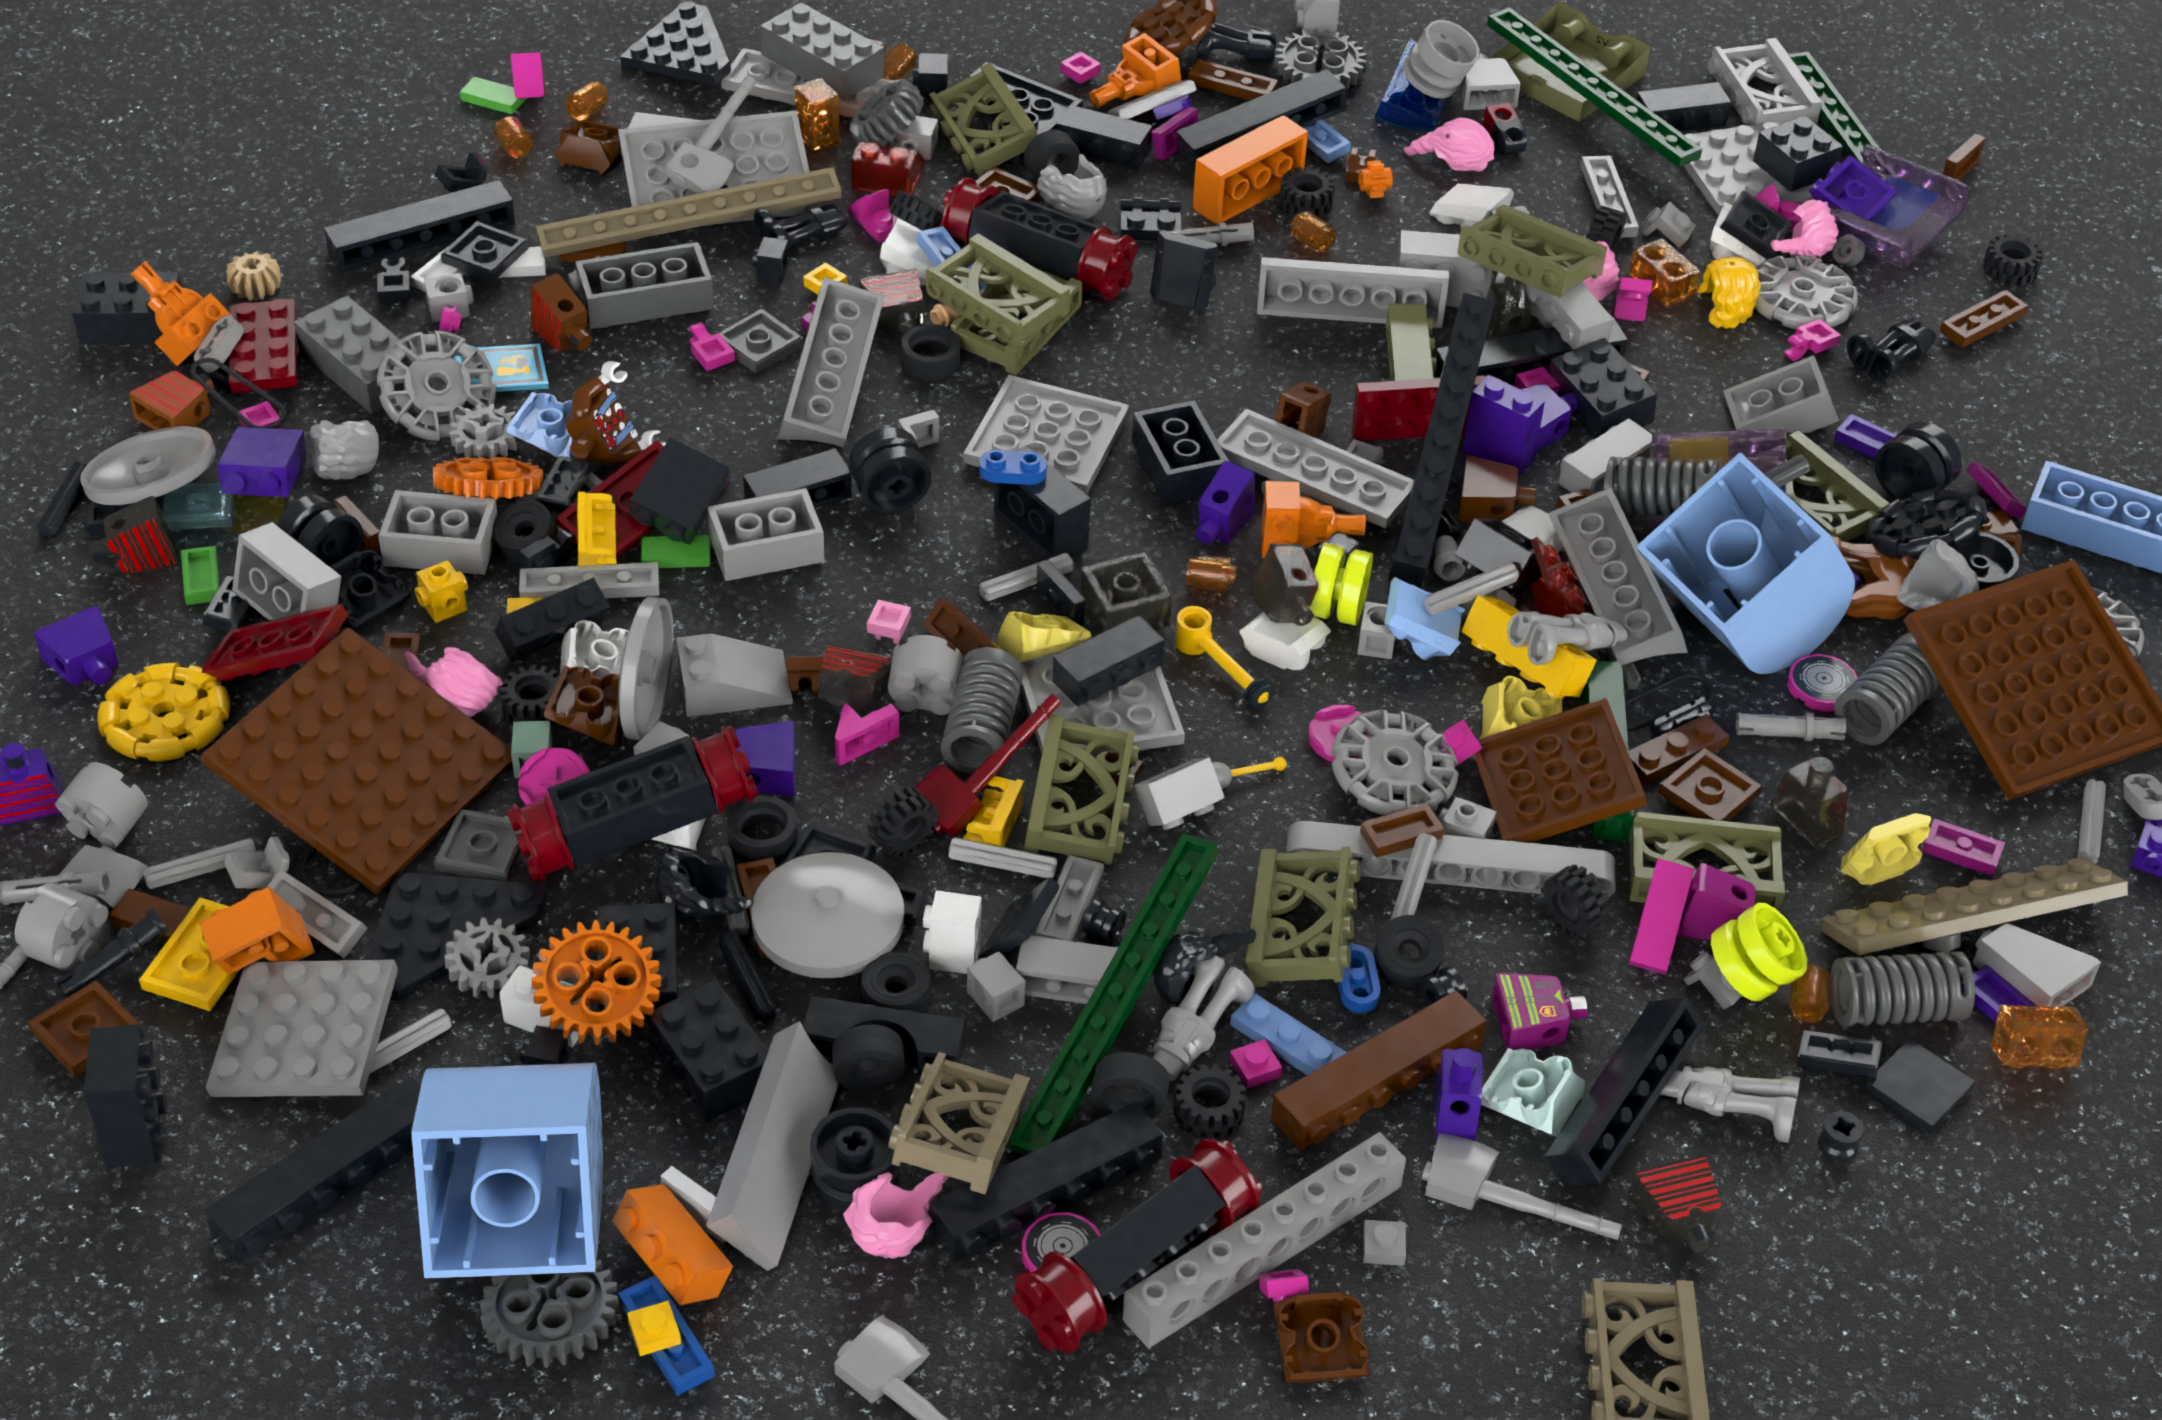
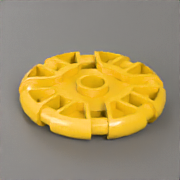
(142, 733)

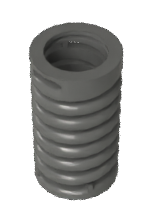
(1640, 476)
(1887, 692)
(981, 708)
(1901, 989)

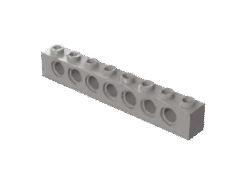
(1262, 1240)

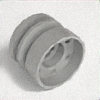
(1441, 59)

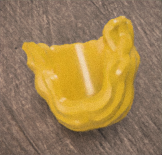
(1734, 290)

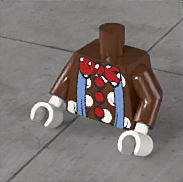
(600, 423)

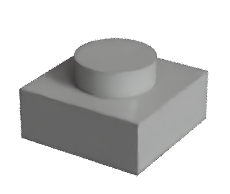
(1384, 1242)

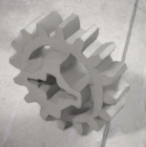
(483, 432)
(475, 950)

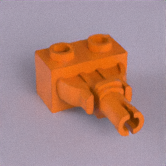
(1138, 74)
(179, 313)
(1301, 520)

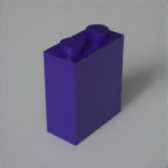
(1503, 424)
(262, 461)

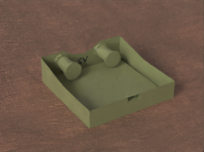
(1615, 57)

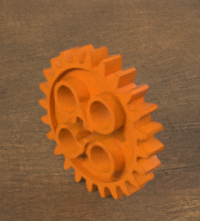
(469, 477)
(570, 960)

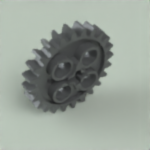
(1299, 57)
(549, 1313)

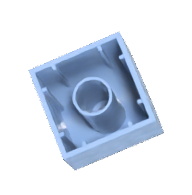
(1769, 555)
(509, 1169)

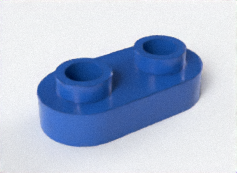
(1013, 467)
(1360, 985)

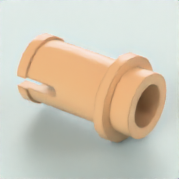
(943, 315)

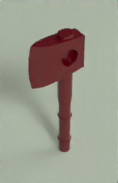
(958, 800)

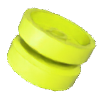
(1341, 584)
(1759, 952)

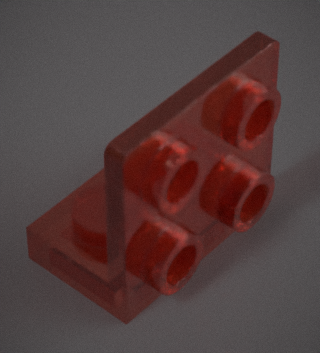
(1556, 591)

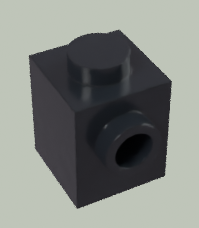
(931, 74)

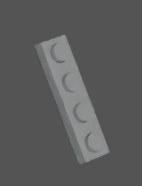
(1608, 190)
(613, 579)

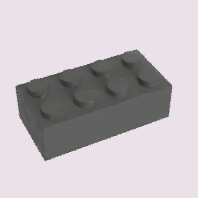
(823, 49)
(644, 285)
(348, 348)

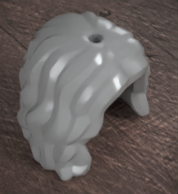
(1077, 194)
(343, 449)
(1937, 577)

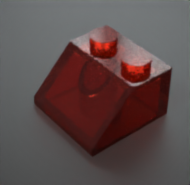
(885, 167)

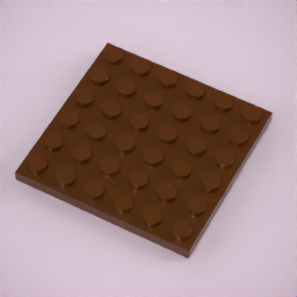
(2040, 678)
(359, 759)

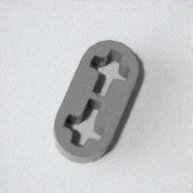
(219, 342)
(2144, 795)

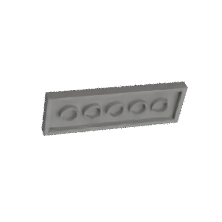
(779, 83)
(1319, 467)

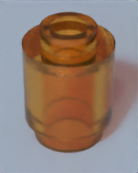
(899, 61)
(586, 100)
(513, 137)
(1313, 231)
(1211, 572)
(1811, 994)

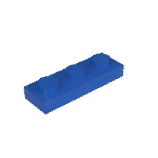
(682, 1364)

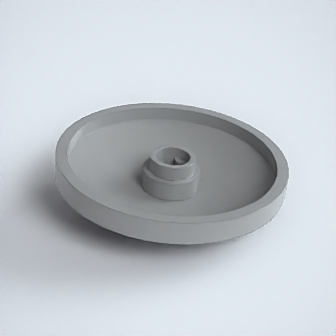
(148, 465)
(645, 667)
(827, 914)

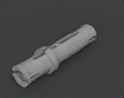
(1222, 233)
(1791, 726)
(85, 883)

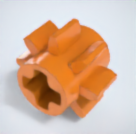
(1375, 179)

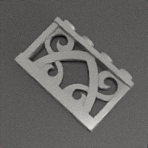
(1757, 60)

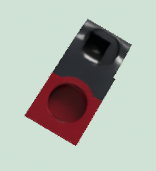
(1506, 132)

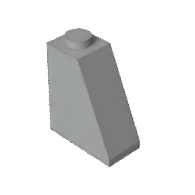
(2035, 965)

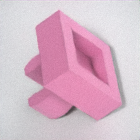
(888, 620)

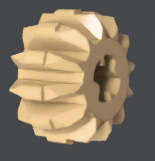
(253, 276)

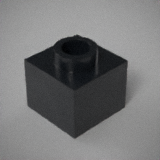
(771, 259)
(545, 1047)

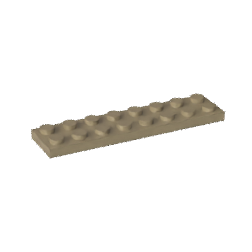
(1973, 906)

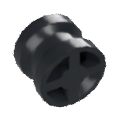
(1103, 921)
(1437, 987)
(1840, 1136)

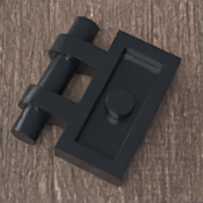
(1148, 224)

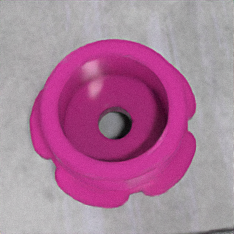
(450, 319)

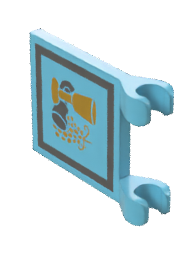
(514, 367)

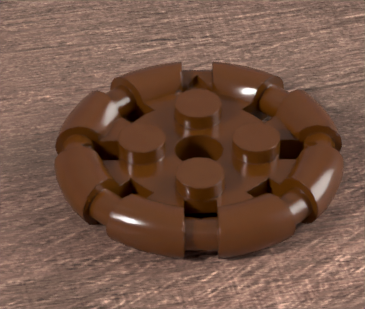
(1175, 23)

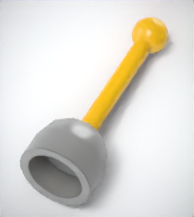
(1225, 775)

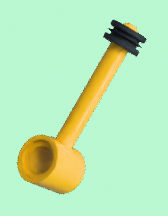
(1195, 637)

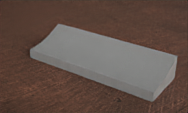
(1347, 290)
(831, 364)
(1617, 576)
(774, 1148)

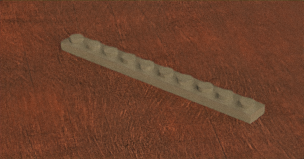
(687, 212)

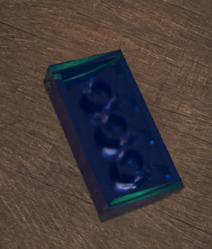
(1406, 105)

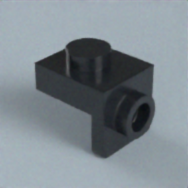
(461, 178)

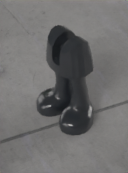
(1254, 44)
(817, 220)
(1882, 362)

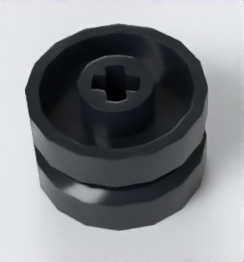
(1917, 460)
(889, 470)
(322, 528)
(1990, 559)
(849, 1152)

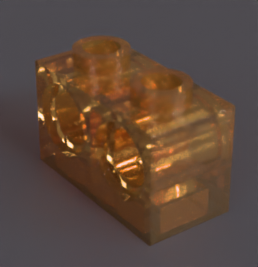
(818, 114)
(1670, 272)
(2039, 1036)

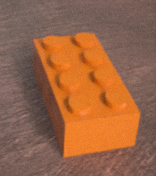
(1248, 169)

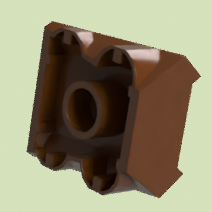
(589, 145)
(587, 704)
(1321, 1337)

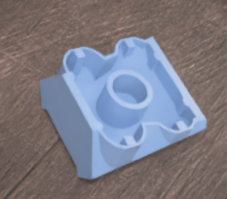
(543, 424)
(1410, 620)

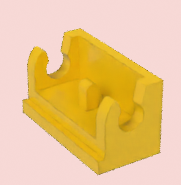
(596, 529)
(1000, 812)

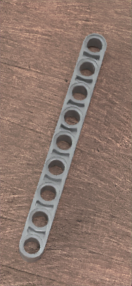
(1460, 859)

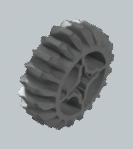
(887, 113)

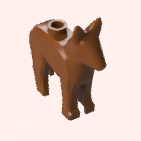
(1882, 578)

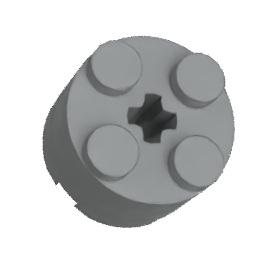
(924, 674)
(101, 805)
(60, 926)

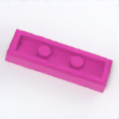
(1661, 916)

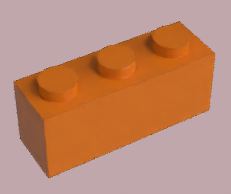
(672, 1244)

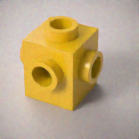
(441, 591)

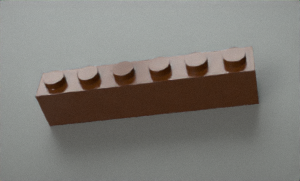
(1375, 1071)

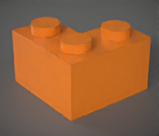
(256, 929)

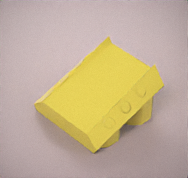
(1039, 635)
(1513, 705)
(1887, 850)

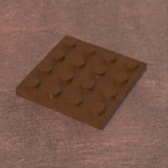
(1558, 773)

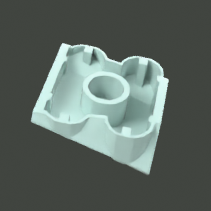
(1534, 1090)

